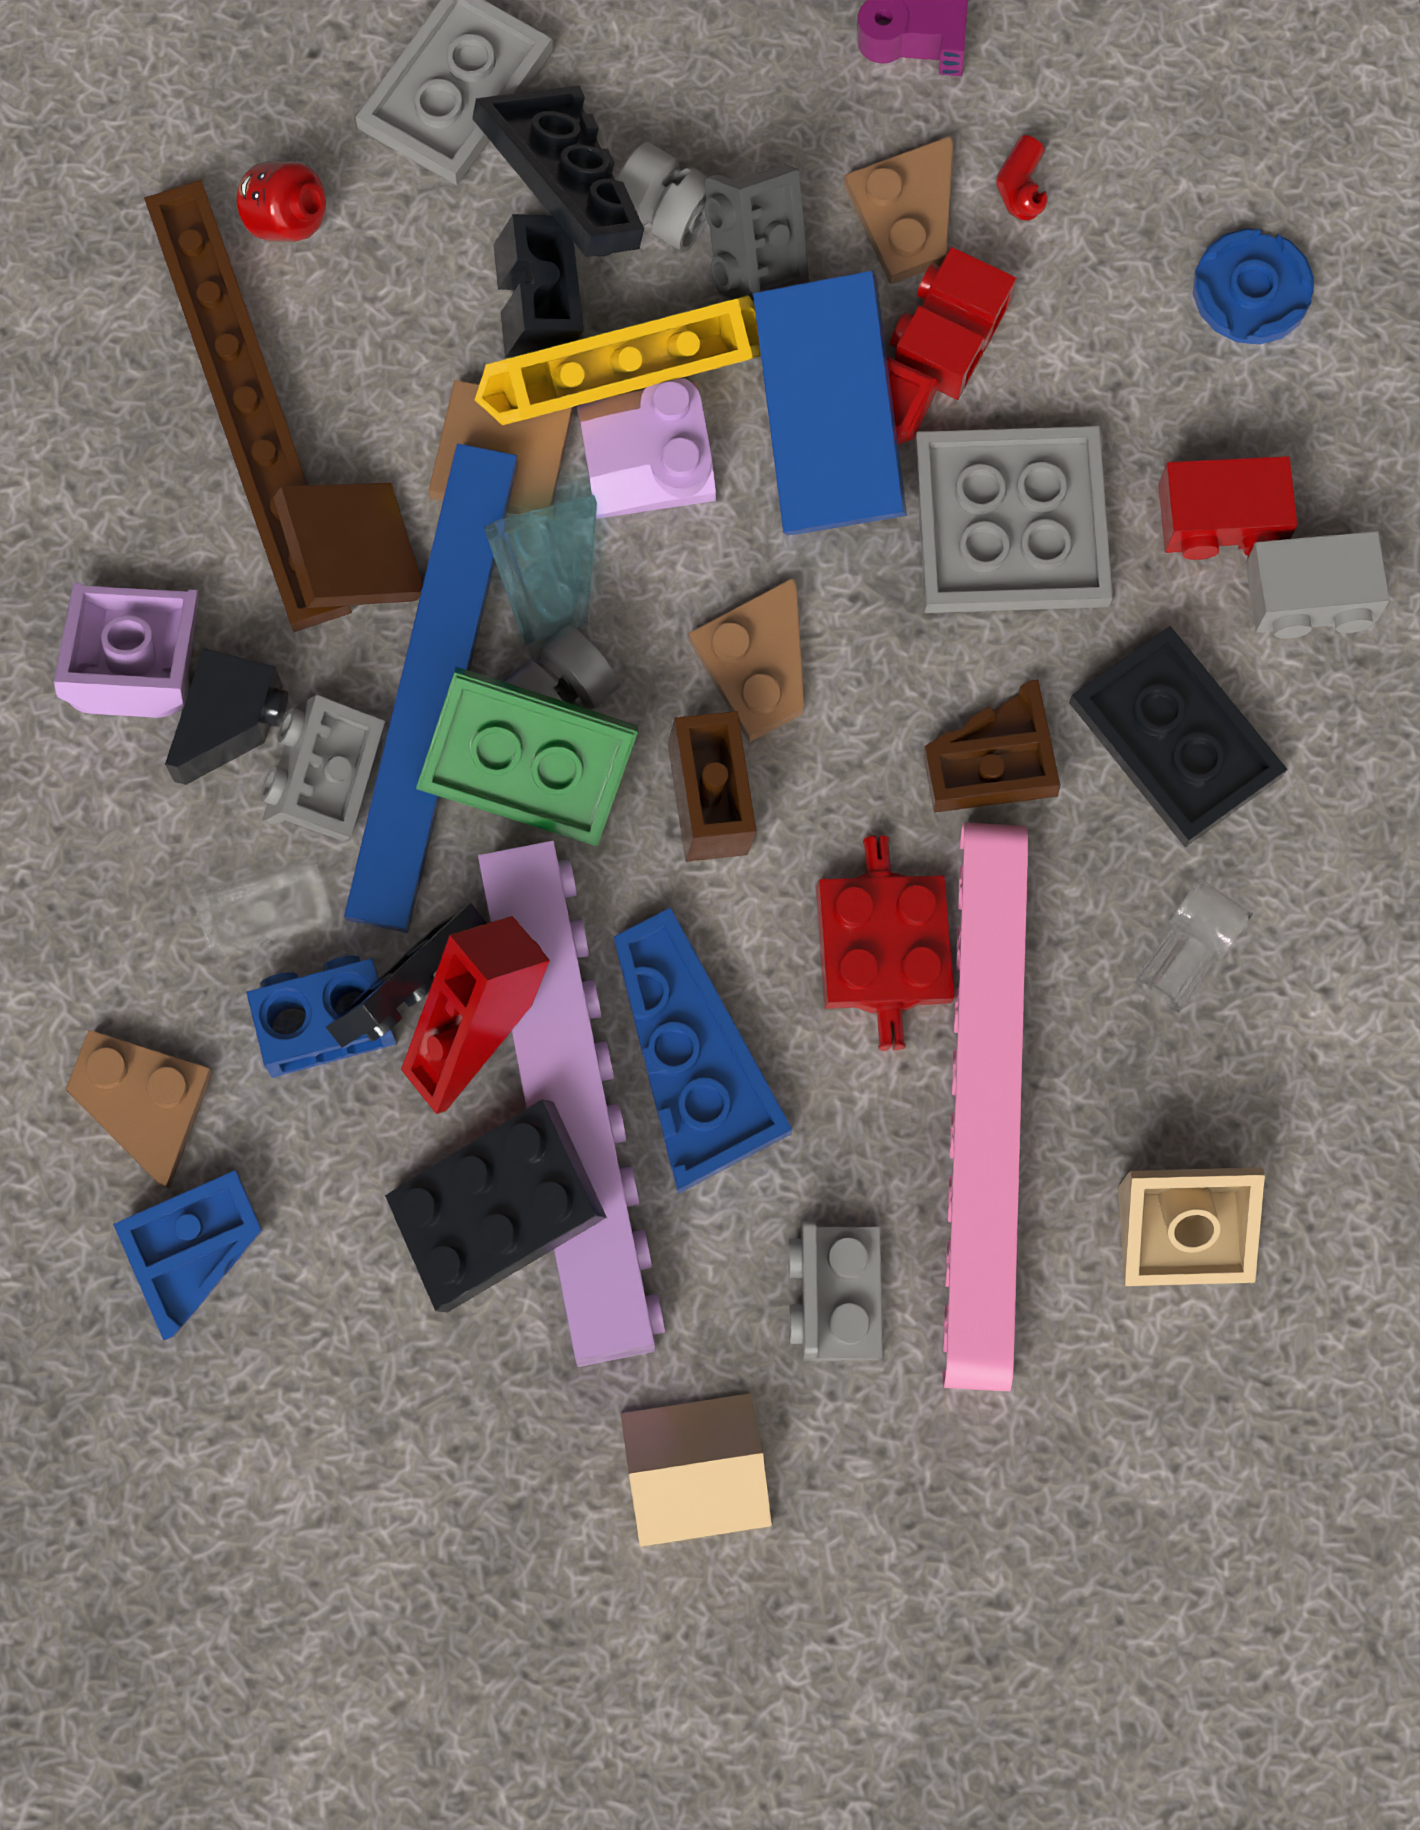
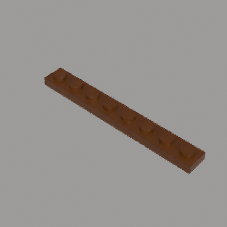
(235, 376)

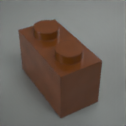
(711, 786)

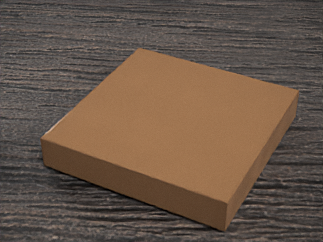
(535, 441)

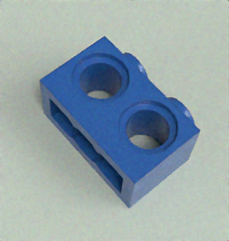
(318, 998)

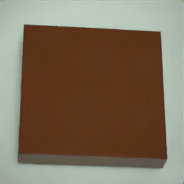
(348, 544)

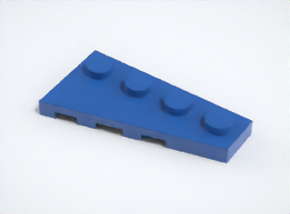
(697, 1064)

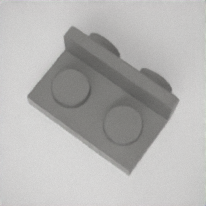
(322, 767)
(839, 1293)

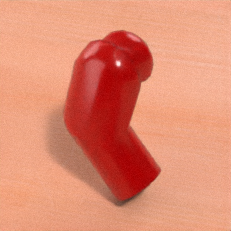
(1015, 180)

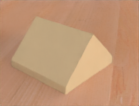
(1191, 1225)
(696, 1470)

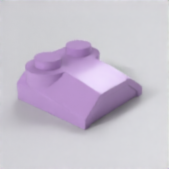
(648, 449)
(126, 650)

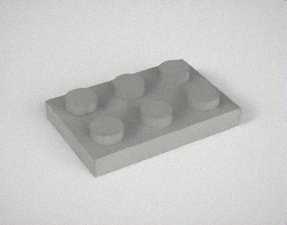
(432, 88)

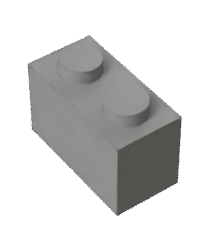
(1317, 583)

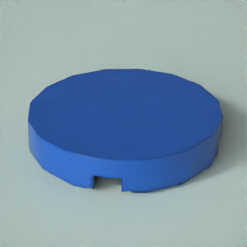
(1250, 306)

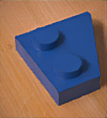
(188, 1247)

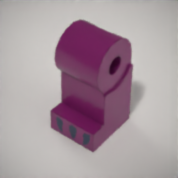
(914, 31)

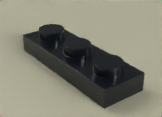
(404, 981)

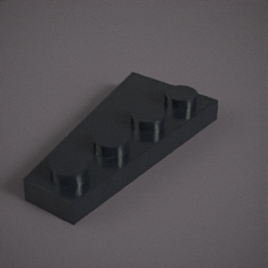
(561, 162)

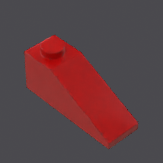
(472, 1006)

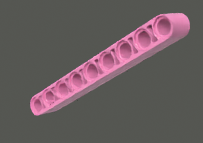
(987, 1109)

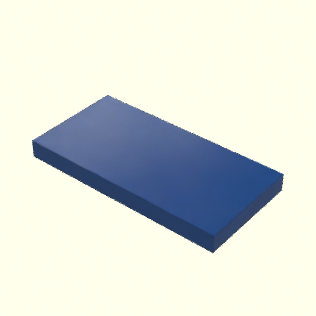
(830, 404)

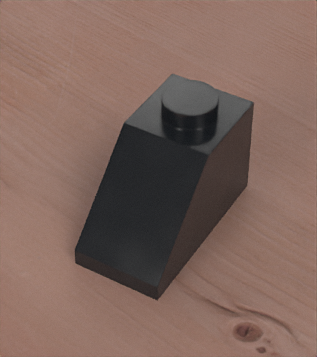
(224, 714)

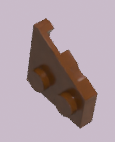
(995, 757)

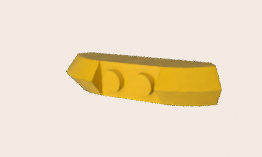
(620, 361)

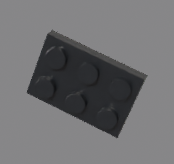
(1177, 736)
(495, 1206)

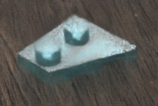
(547, 565)

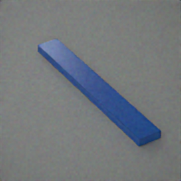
(441, 638)

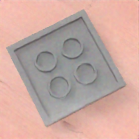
(1012, 519)

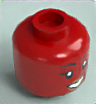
(281, 201)

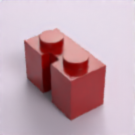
(956, 321)
(1226, 504)

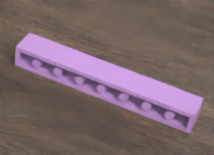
(563, 1065)

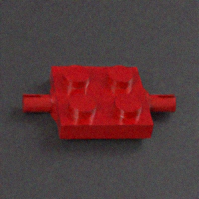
(884, 942)

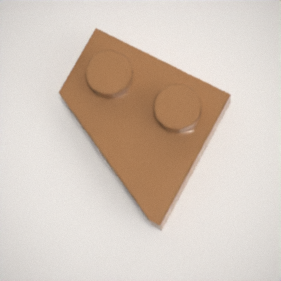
(906, 207)
(756, 659)
(140, 1099)

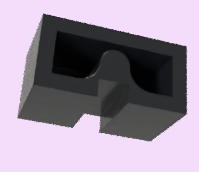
(540, 268)

